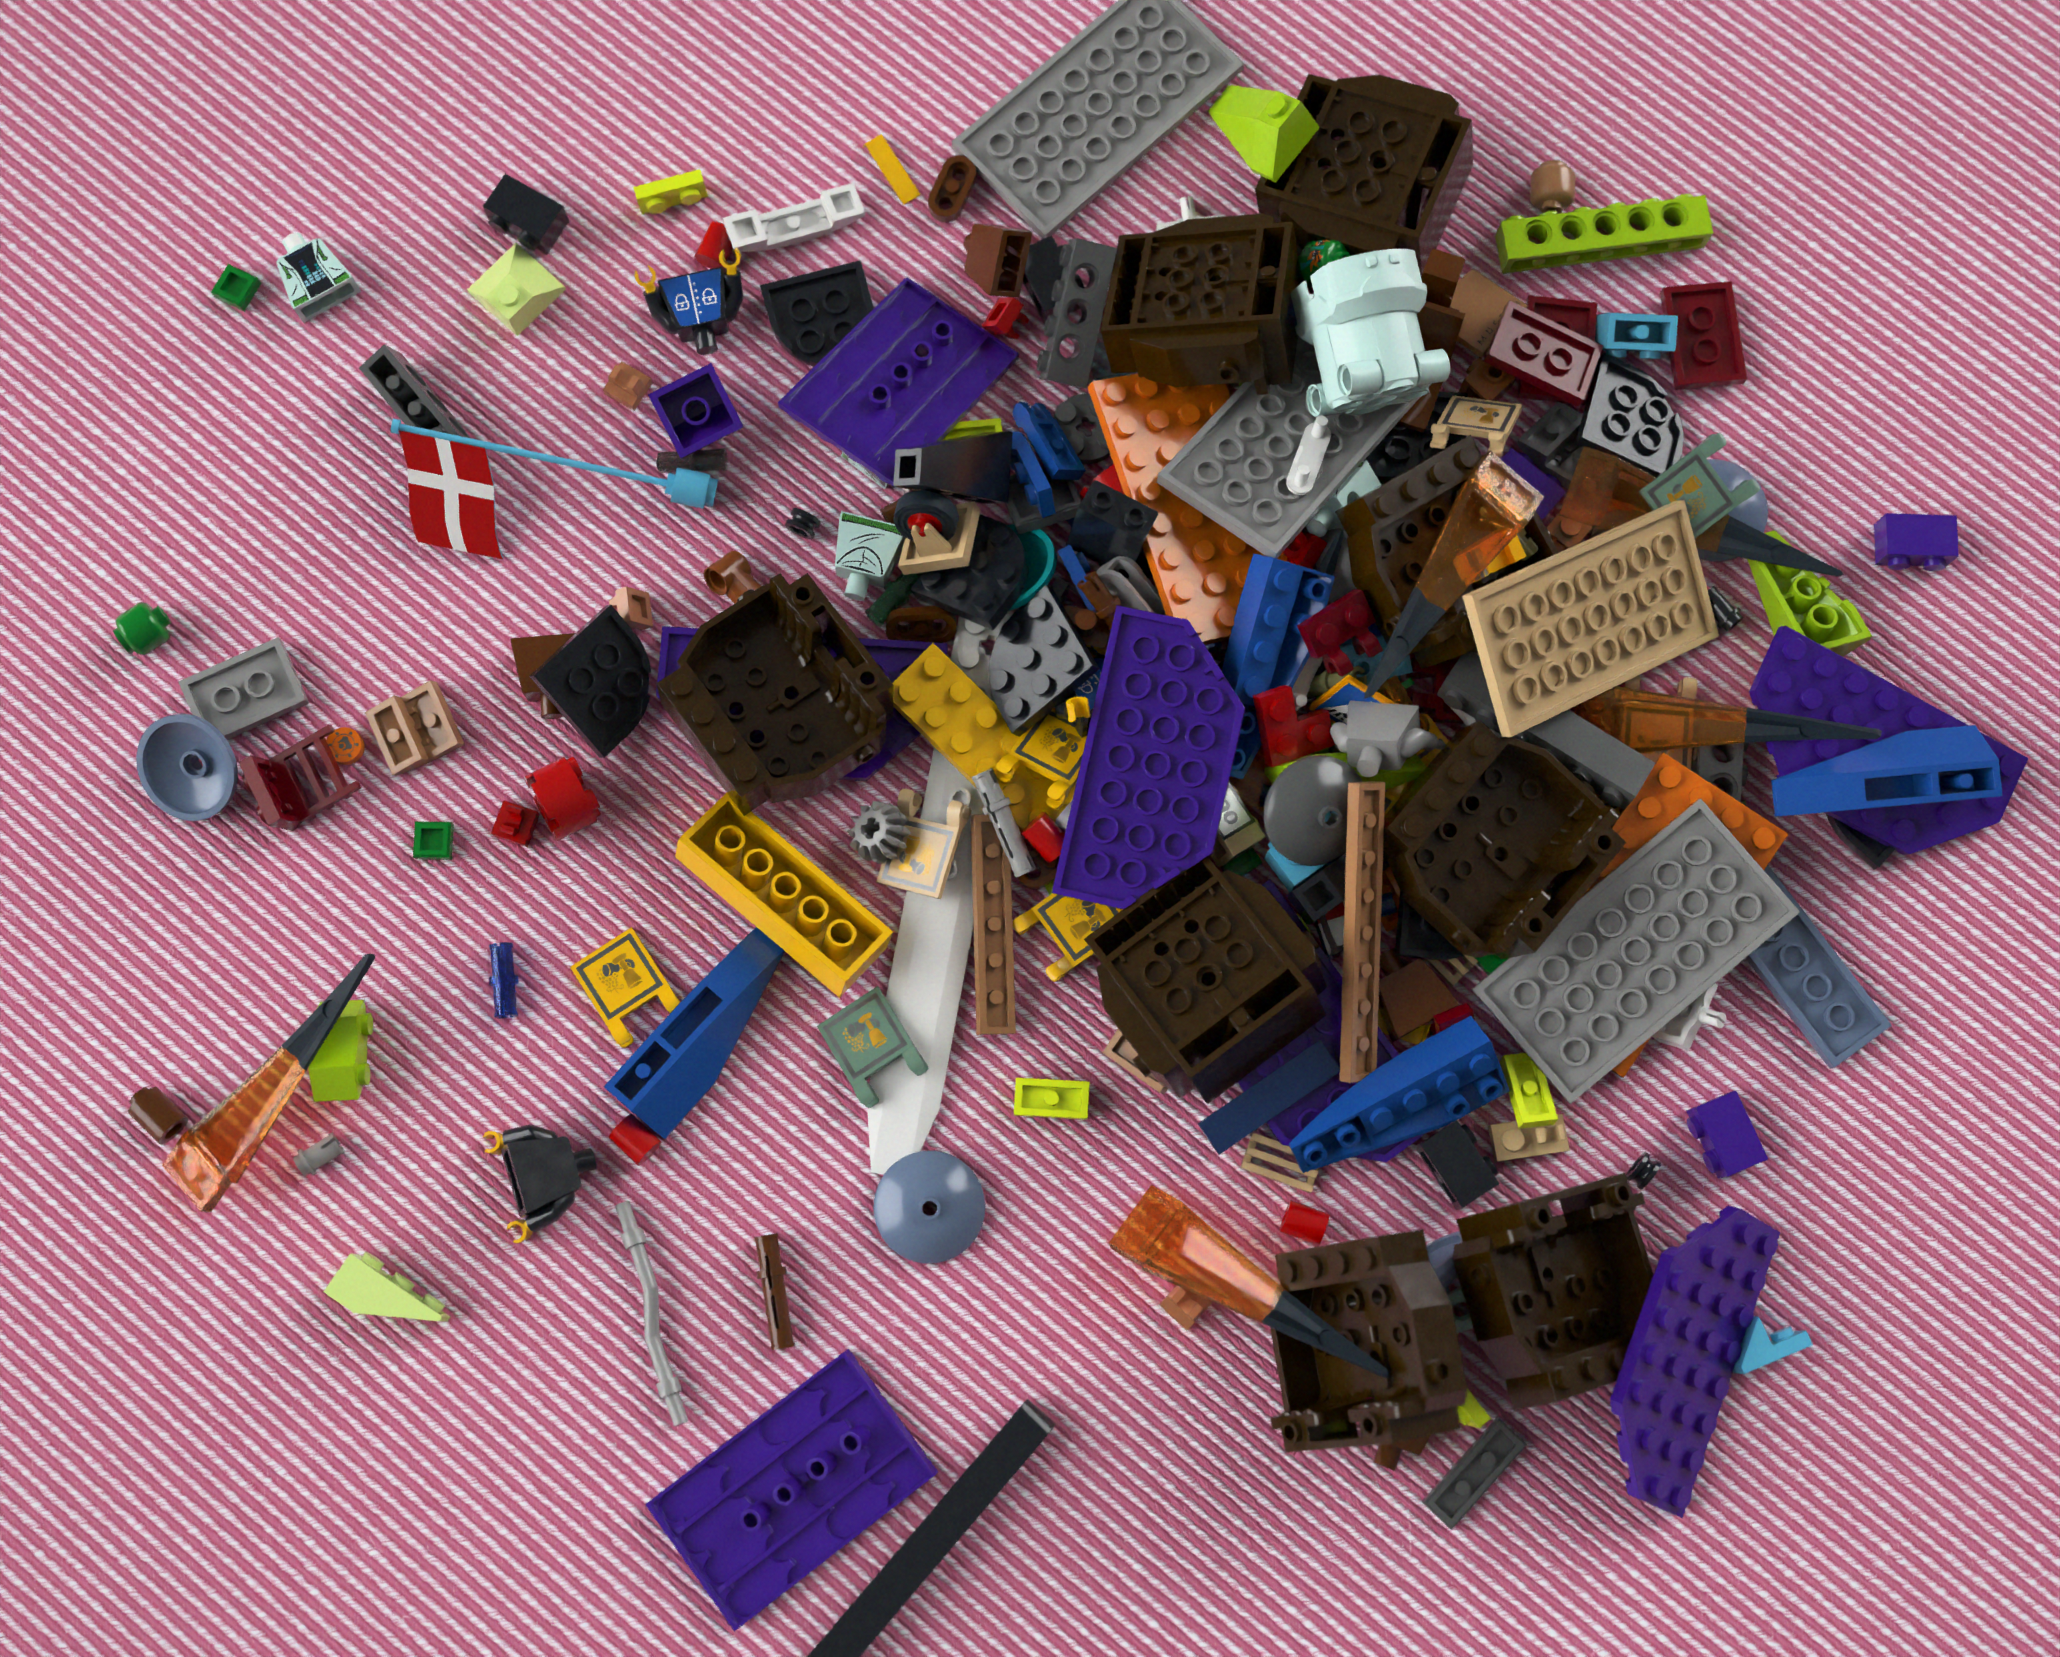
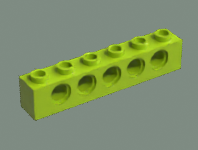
(1520, 254)

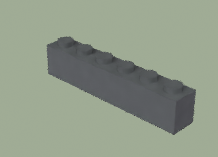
(1581, 747)

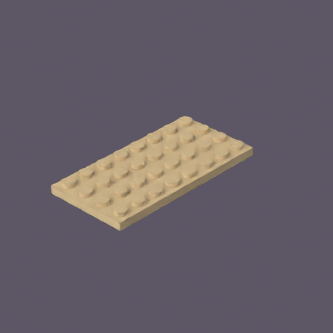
(1591, 617)

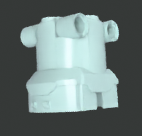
(1367, 333)

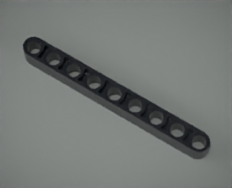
(936, 1534)

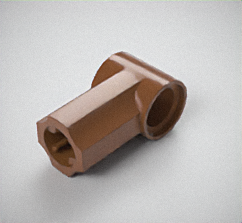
(730, 576)

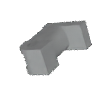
(1133, 592)

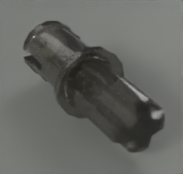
(698, 461)

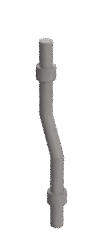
(668, 1386)

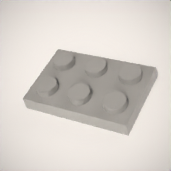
(246, 689)

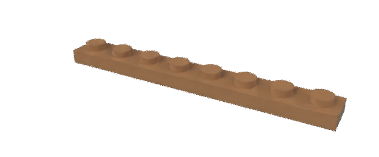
(1362, 930)

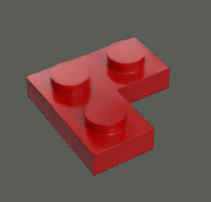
(1283, 733)

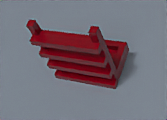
(279, 791)

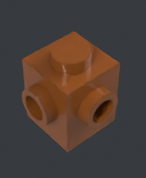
(1486, 381)

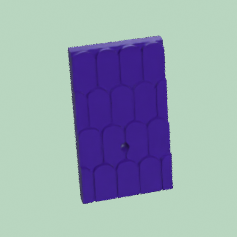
(884, 397)
(766, 1507)

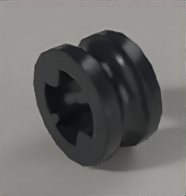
(802, 523)
(1643, 1170)

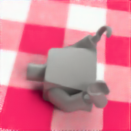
(1381, 736)

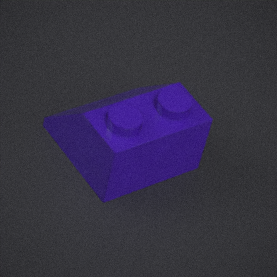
(695, 410)

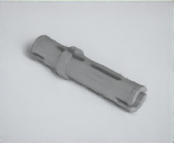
(1004, 823)

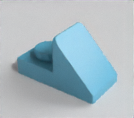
(1759, 1350)

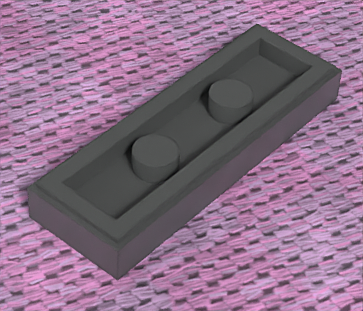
(1474, 1473)

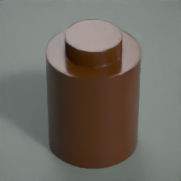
(157, 1114)

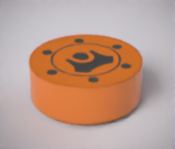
(346, 745)

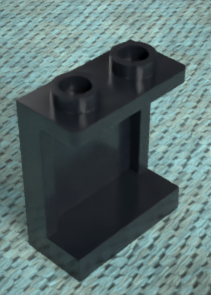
(1110, 525)

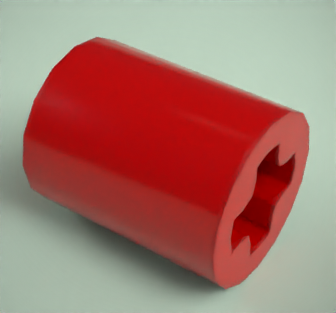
(713, 242)
(1045, 836)
(634, 1139)
(1304, 1222)

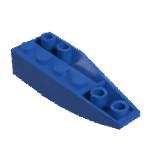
(1265, 639)
(1894, 772)
(696, 1038)
(1406, 1097)

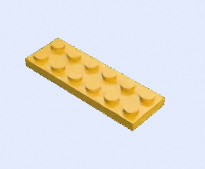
(968, 730)

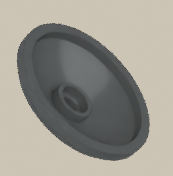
(1298, 809)

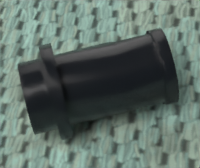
(1723, 611)

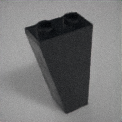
(959, 468)

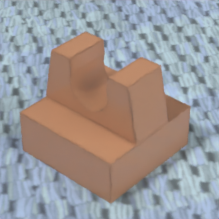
(627, 385)
(633, 607)
(1184, 1306)

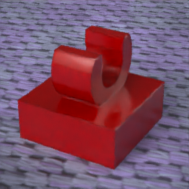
(1003, 315)
(1305, 550)
(515, 823)

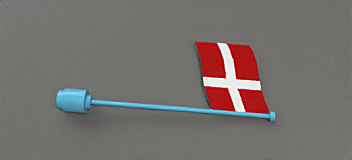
(455, 487)

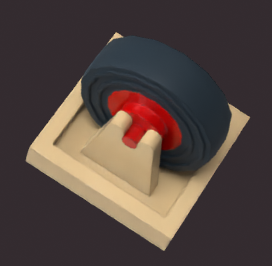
(934, 531)

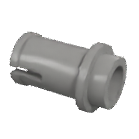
(318, 1155)

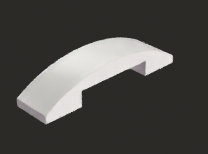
(795, 223)

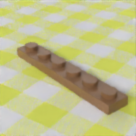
(992, 931)

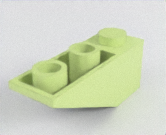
(371, 1291)

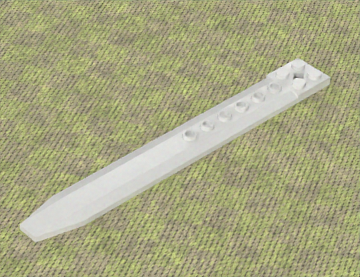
(931, 953)

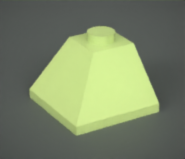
(516, 289)

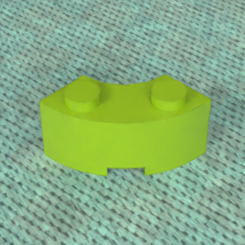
(341, 1062)

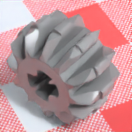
(879, 832)

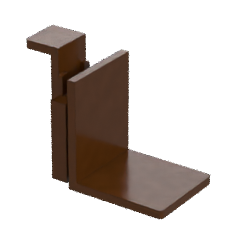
(1438, 325)

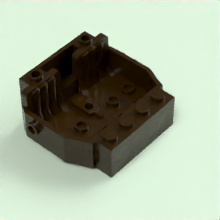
(1364, 207)
(1205, 303)
(1389, 562)
(750, 662)
(1523, 807)
(1196, 1031)
(1543, 1275)
(1397, 1312)

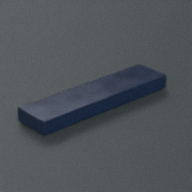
(1269, 1097)

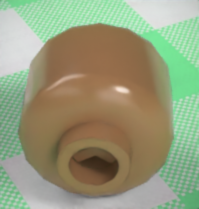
(1552, 186)

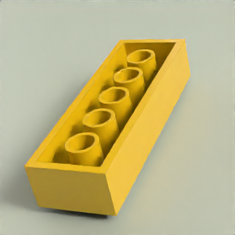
(783, 894)

